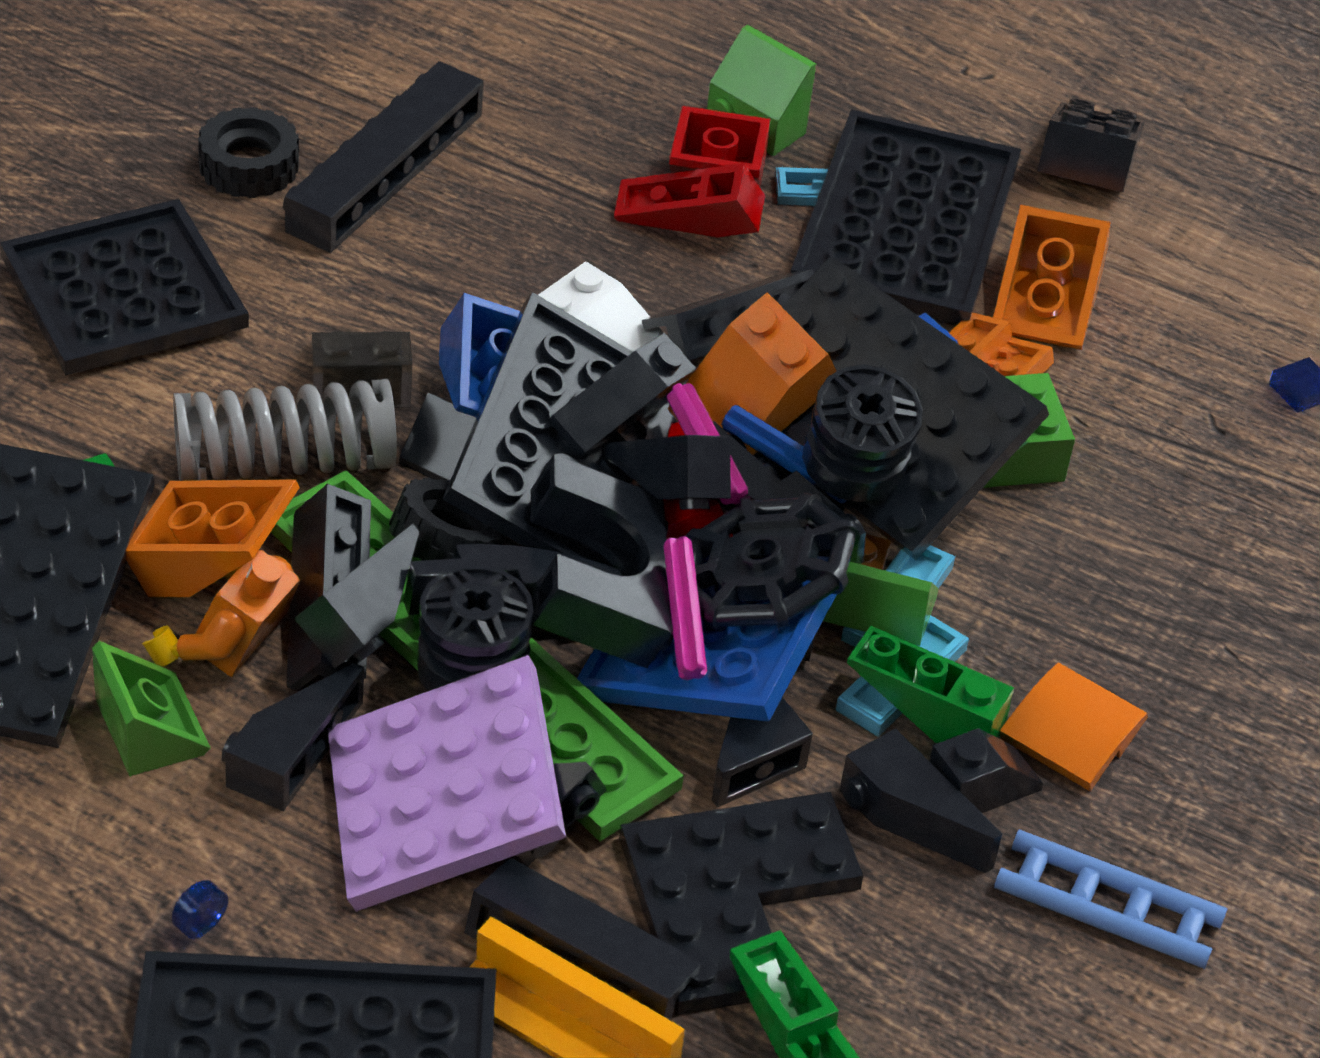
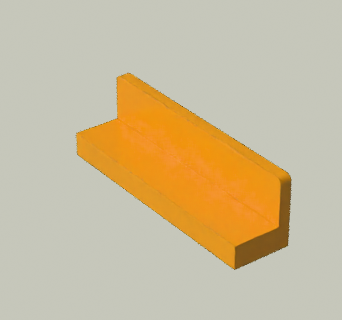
(565, 1006)

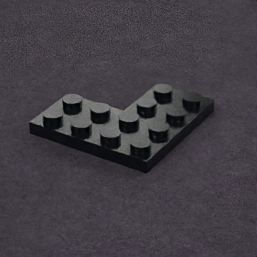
(714, 871)

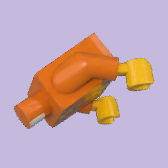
(237, 619)

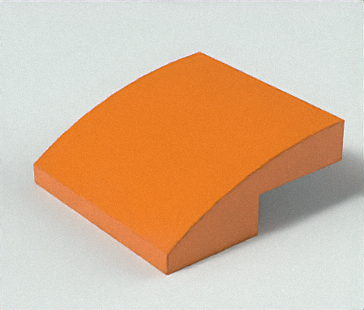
(993, 343)
(1073, 725)

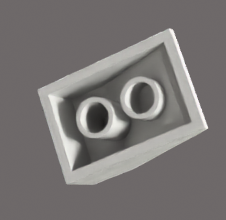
(602, 305)

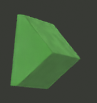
(884, 601)
(145, 711)

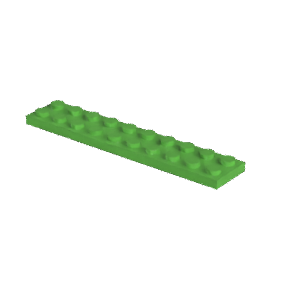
(576, 719)

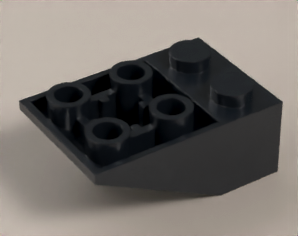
(1091, 145)

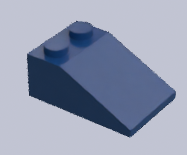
(472, 347)

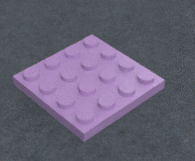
(444, 783)

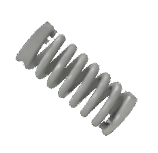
(198, 413)

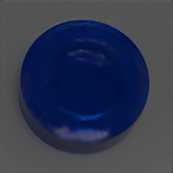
(199, 909)

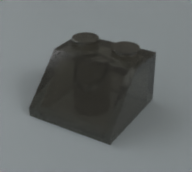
(365, 357)

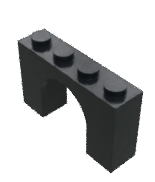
(626, 526)

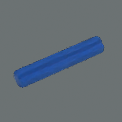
(767, 441)

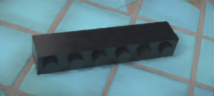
(383, 156)

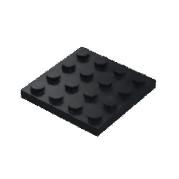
(123, 286)

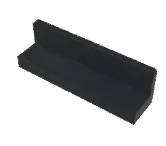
(701, 323)
(327, 545)
(583, 935)

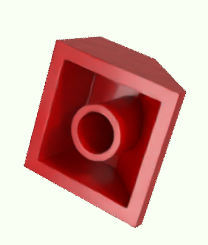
(719, 139)

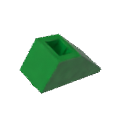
(930, 689)

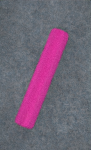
(696, 421)
(685, 608)

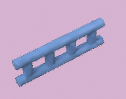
(1127, 925)

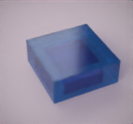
(1298, 384)

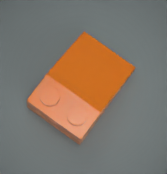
(1052, 276)
(762, 366)
(204, 532)

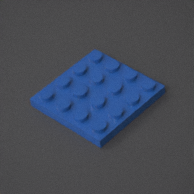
(744, 668)

